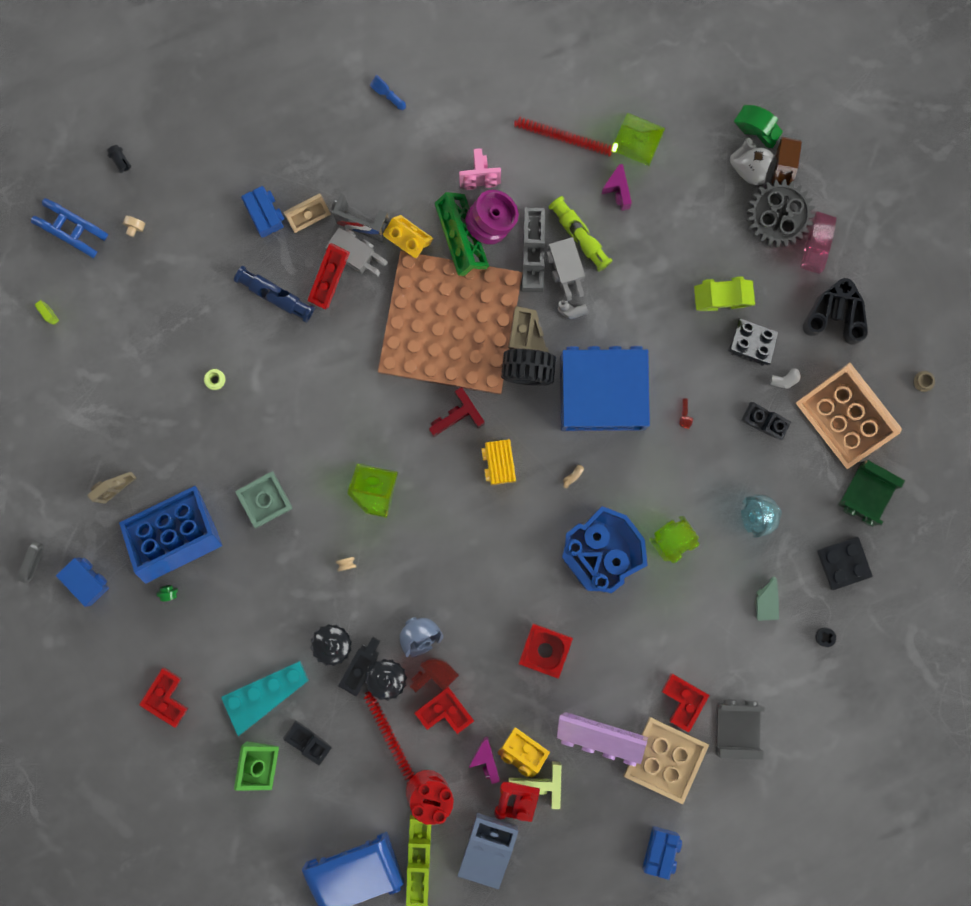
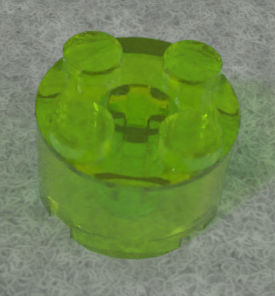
(675, 539)

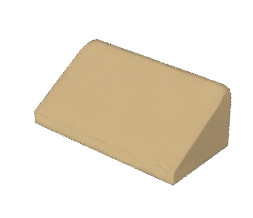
(307, 213)

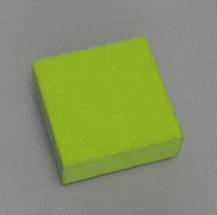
(46, 312)

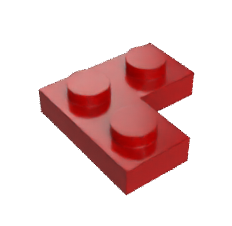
(159, 700)
(690, 701)
(445, 706)

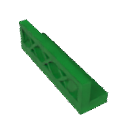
(457, 232)

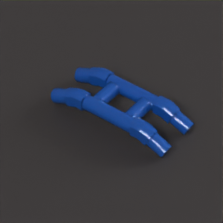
(71, 239)

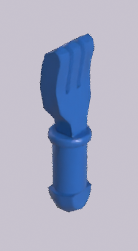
(382, 88)

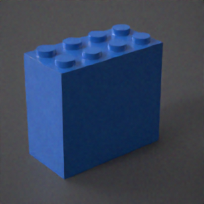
(604, 389)

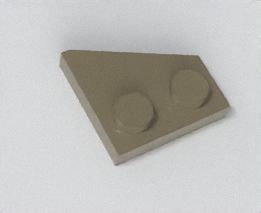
(526, 331)
(108, 489)

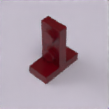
(457, 414)

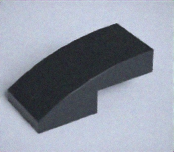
(307, 742)

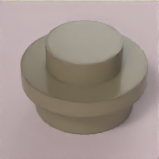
(924, 381)

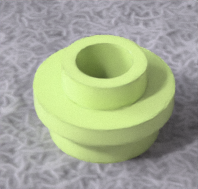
(208, 379)

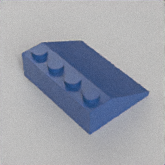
(169, 535)

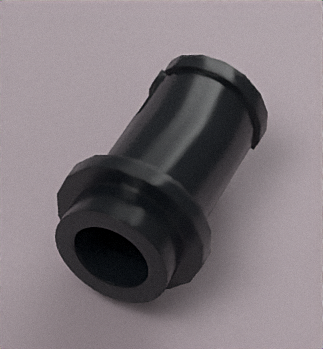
(115, 152)

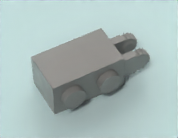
(360, 251)
(566, 266)

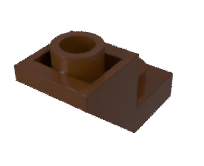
(787, 160)

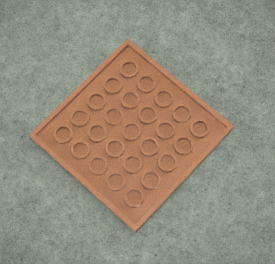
(449, 324)

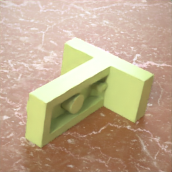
(545, 785)

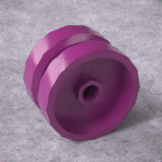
(492, 217)

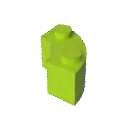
(732, 294)

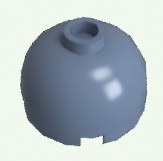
(418, 636)

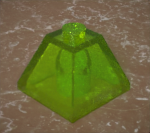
(638, 139)
(373, 489)

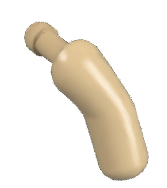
(574, 476)

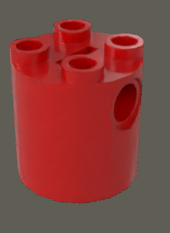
(429, 797)

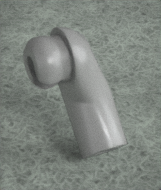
(571, 312)
(786, 382)

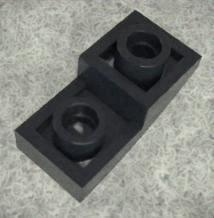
(766, 421)

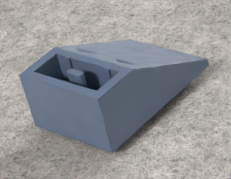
(488, 850)

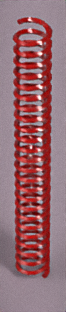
(560, 136)
(389, 734)

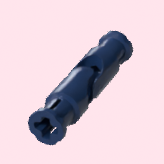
(276, 295)

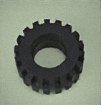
(528, 367)

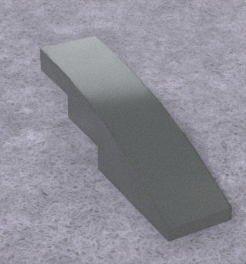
(533, 249)

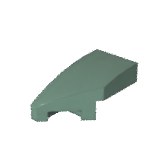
(768, 602)

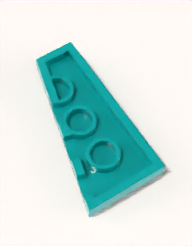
(256, 699)

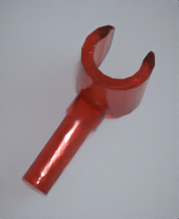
(685, 421)

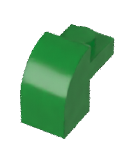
(759, 122)

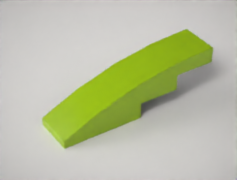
(418, 863)

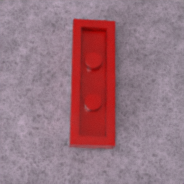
(328, 276)

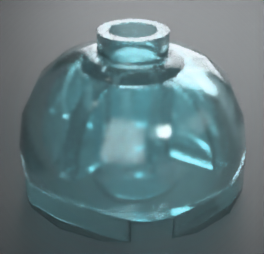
(760, 515)

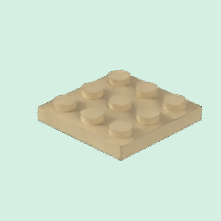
(668, 761)

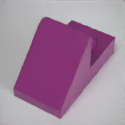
(618, 183)
(485, 755)

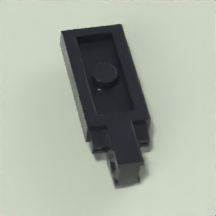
(356, 673)

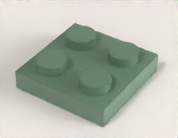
(264, 499)

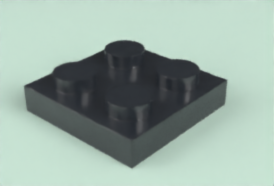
(844, 563)

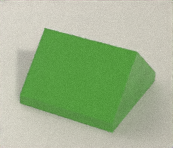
(256, 767)

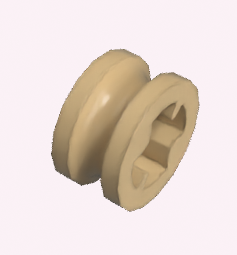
(346, 564)

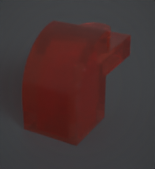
(437, 669)

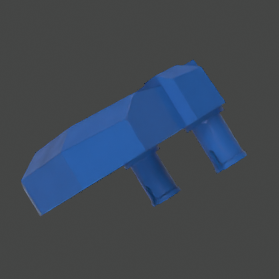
(617, 540)

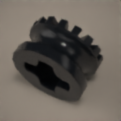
(819, 636)

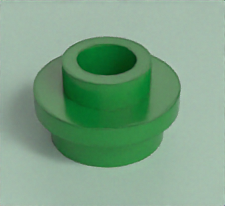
(167, 593)

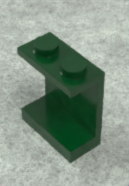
(870, 492)

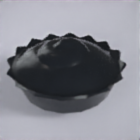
(331, 645)
(386, 679)

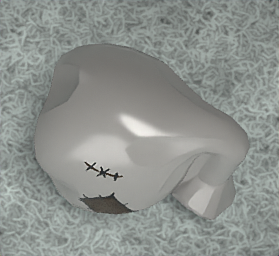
(752, 162)

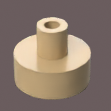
(133, 225)

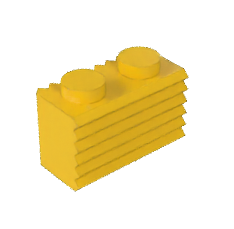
(499, 462)

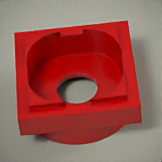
(553, 664)

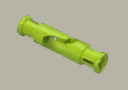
(589, 245)

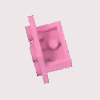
(480, 175)

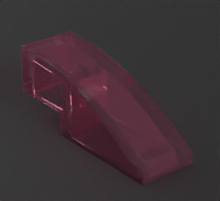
(819, 243)

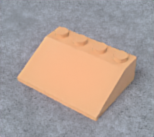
(849, 416)

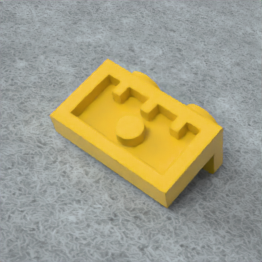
(407, 236)
(523, 753)

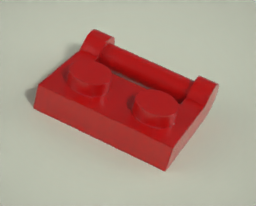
(524, 802)

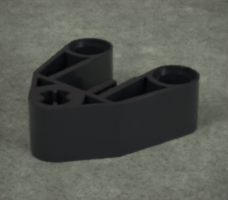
(855, 313)

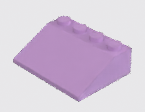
(601, 737)

